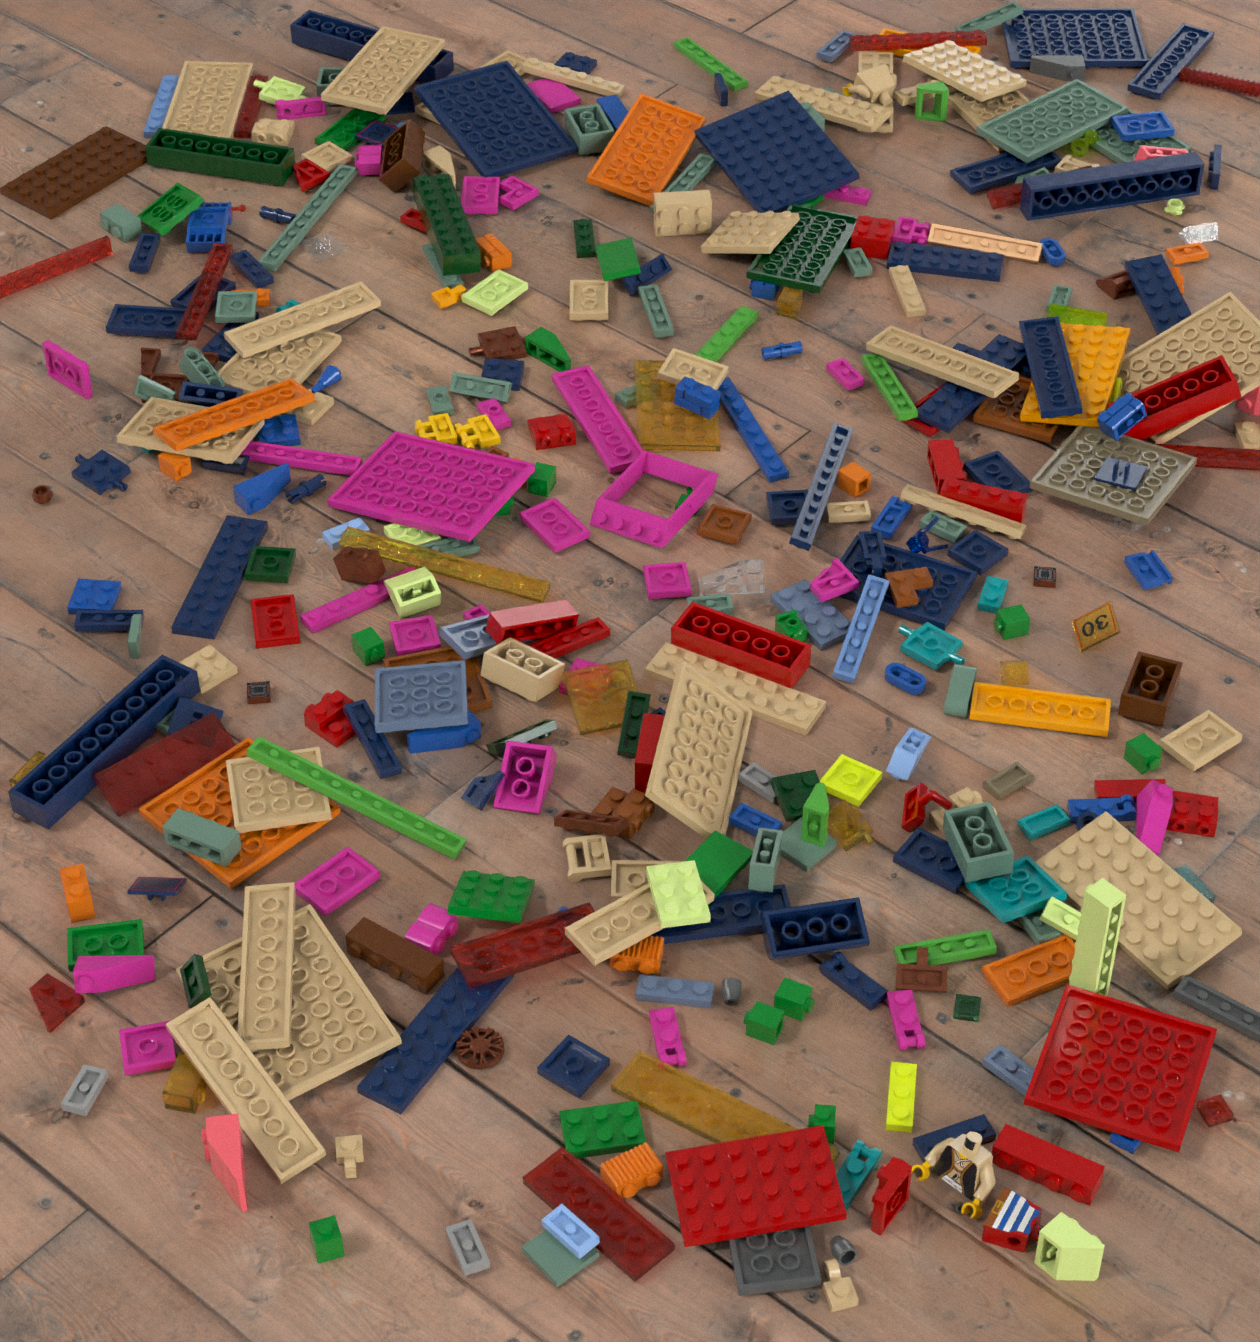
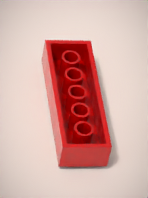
(1185, 397)
(741, 644)

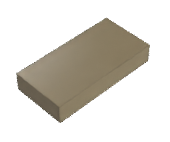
(1007, 781)

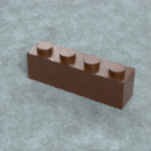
(394, 955)

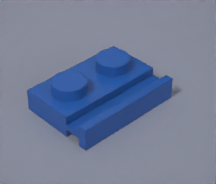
(1148, 569)

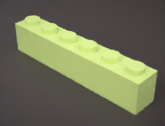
(1097, 937)

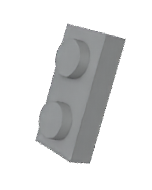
(758, 780)
(84, 1090)
(467, 1247)

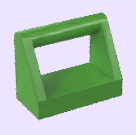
(939, 111)
(816, 816)

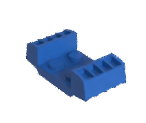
(208, 226)

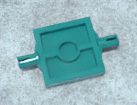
(931, 645)

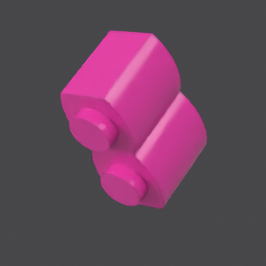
(369, 159)
(432, 929)

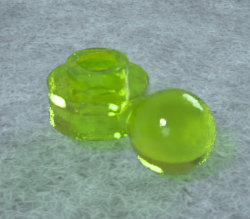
(1090, 137)

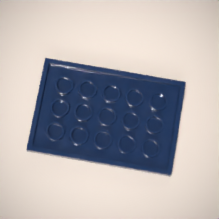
(935, 604)

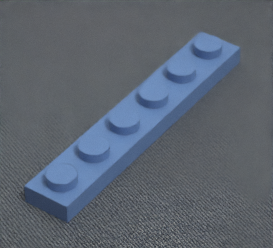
(160, 105)
(860, 629)

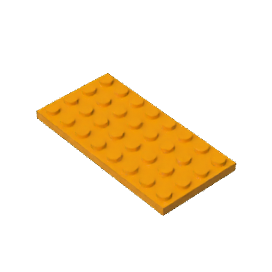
(1095, 362)

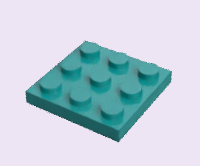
(1017, 892)

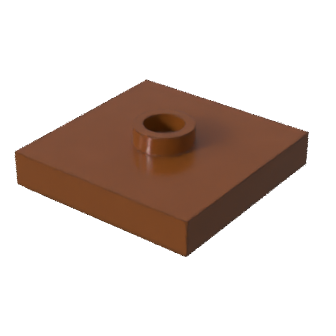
(724, 524)

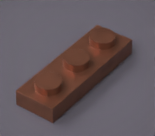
(591, 822)

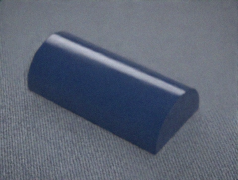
(814, 929)

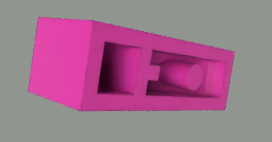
(1153, 814)
(108, 973)

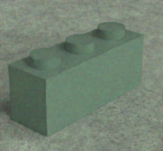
(202, 837)
(765, 860)

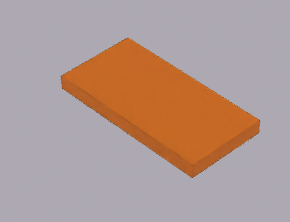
(1031, 970)

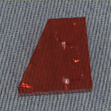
(54, 1000)

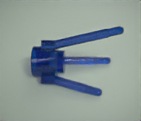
(920, 540)

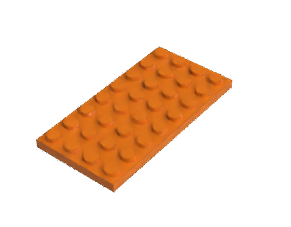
(646, 149)

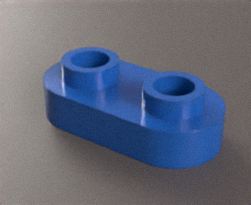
(1052, 252)
(905, 678)

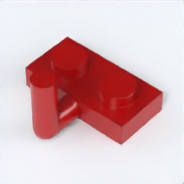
(915, 804)

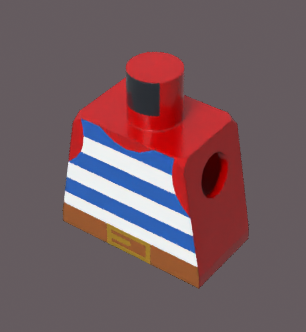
(1012, 1222)

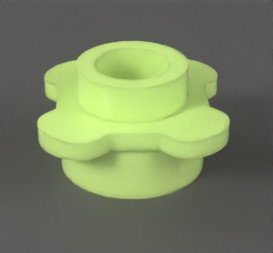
(1174, 207)

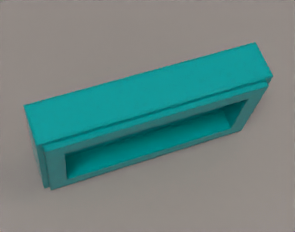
(1043, 822)

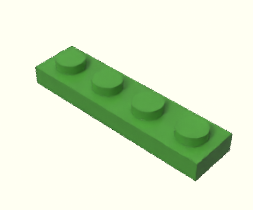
(949, 948)

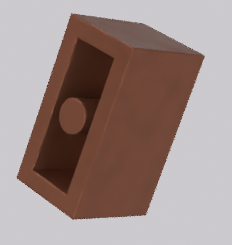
(359, 564)

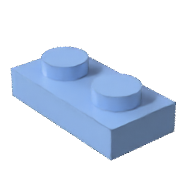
(334, 534)
(570, 1231)

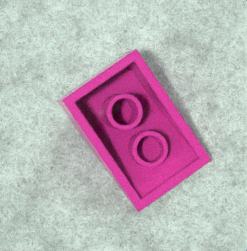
(527, 777)

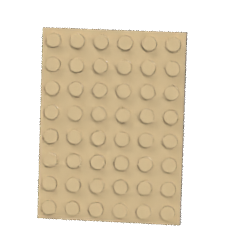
(1213, 331)
(332, 1012)

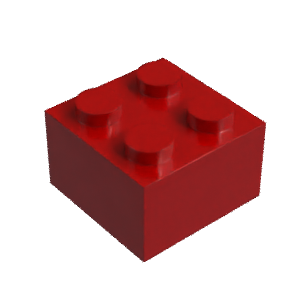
(873, 236)

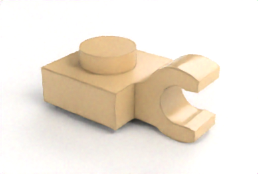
(349, 1152)
(838, 1290)

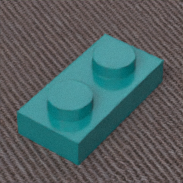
(992, 594)

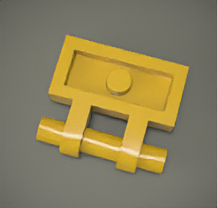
(440, 426)
(482, 431)

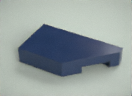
(482, 789)

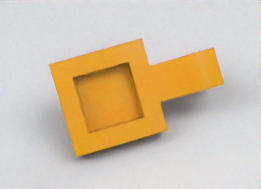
(447, 296)

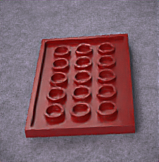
(755, 1186)

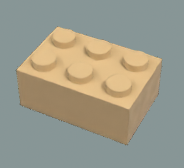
(682, 213)
(522, 669)

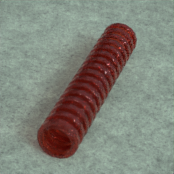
(1220, 81)

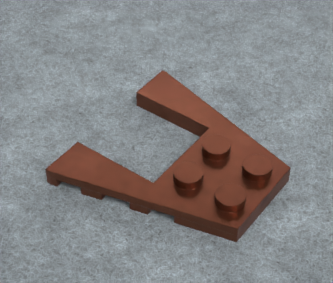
(149, 362)

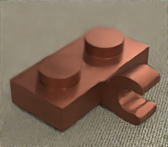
(921, 976)

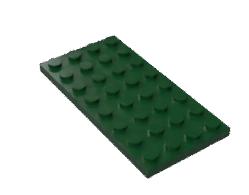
(808, 250)

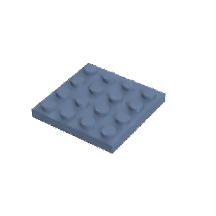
(421, 696)

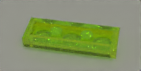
(1076, 315)

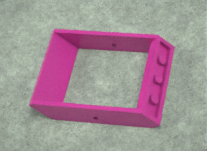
(644, 525)

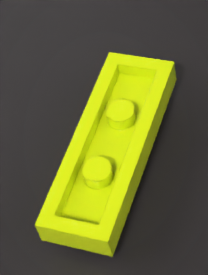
(901, 1097)

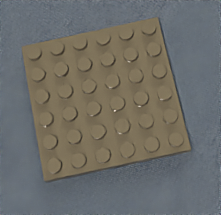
(1077, 461)

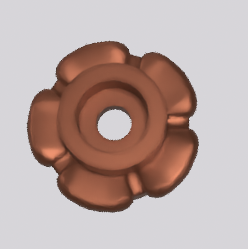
(42, 494)

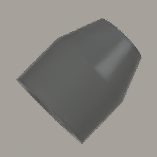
(731, 990)
(843, 1250)

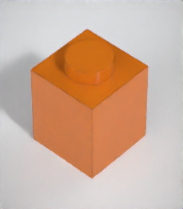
(174, 465)
(853, 479)

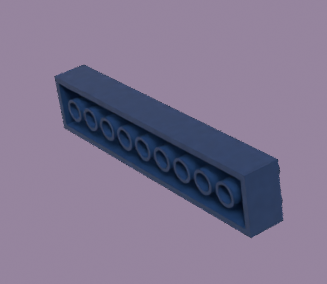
(347, 38)
(1111, 186)
(102, 742)

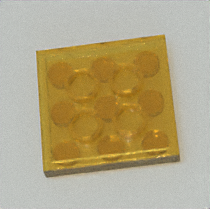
(599, 695)

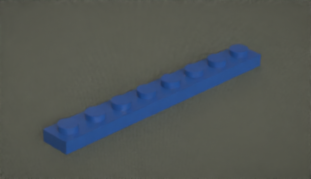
(751, 432)

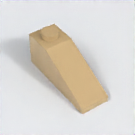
(439, 161)

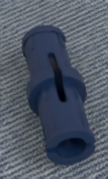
(276, 215)
(305, 488)

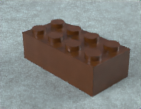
(402, 156)

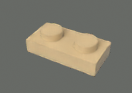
(848, 511)

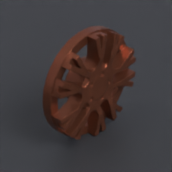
(480, 1047)

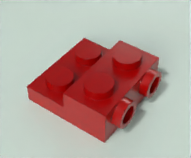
(552, 431)
(329, 719)
(1193, 814)
(890, 1193)

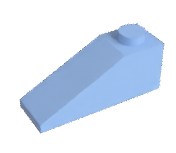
(907, 754)

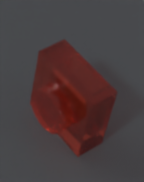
(1214, 1111)

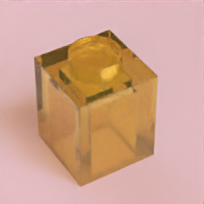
(789, 302)
(1014, 672)

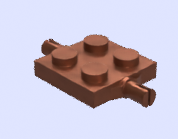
(500, 344)

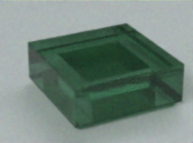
(967, 1008)

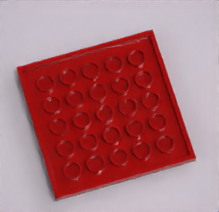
(1121, 1067)

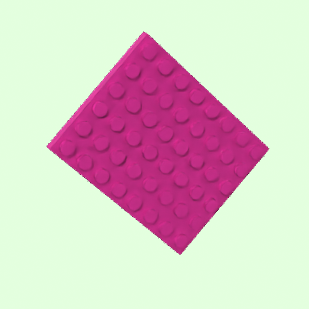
(431, 486)

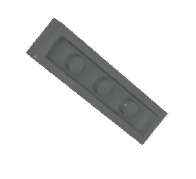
(1219, 1007)

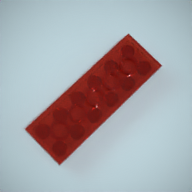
(163, 764)
(518, 947)
(622, 1231)

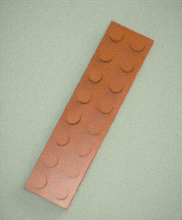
(233, 414)

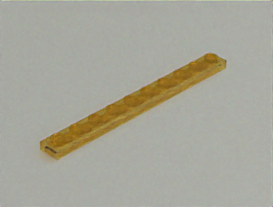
(448, 565)

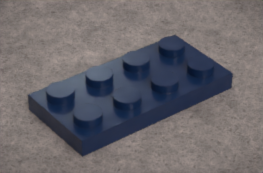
(144, 320)

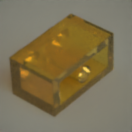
(184, 1086)

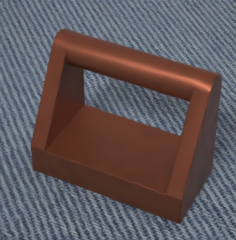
(1116, 285)

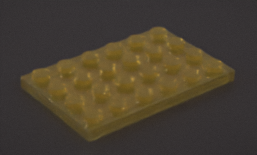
(665, 424)

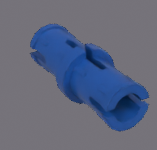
(782, 350)

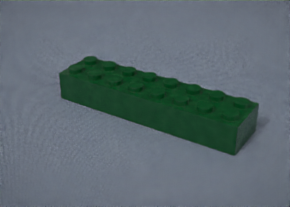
(220, 156)
(446, 224)

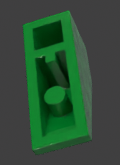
(547, 349)

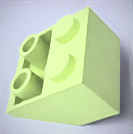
(413, 592)
(1068, 1250)

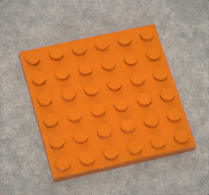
(208, 796)

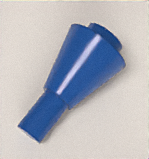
(329, 376)

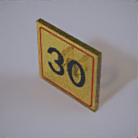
(1096, 626)

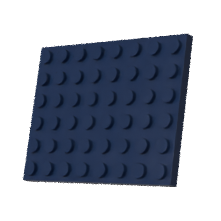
(1100, 34)
(496, 119)
(776, 154)

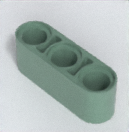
(199, 369)
(960, 690)

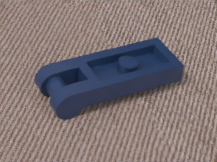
(853, 981)

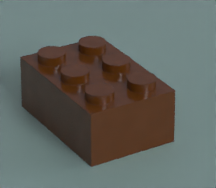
(1150, 688)

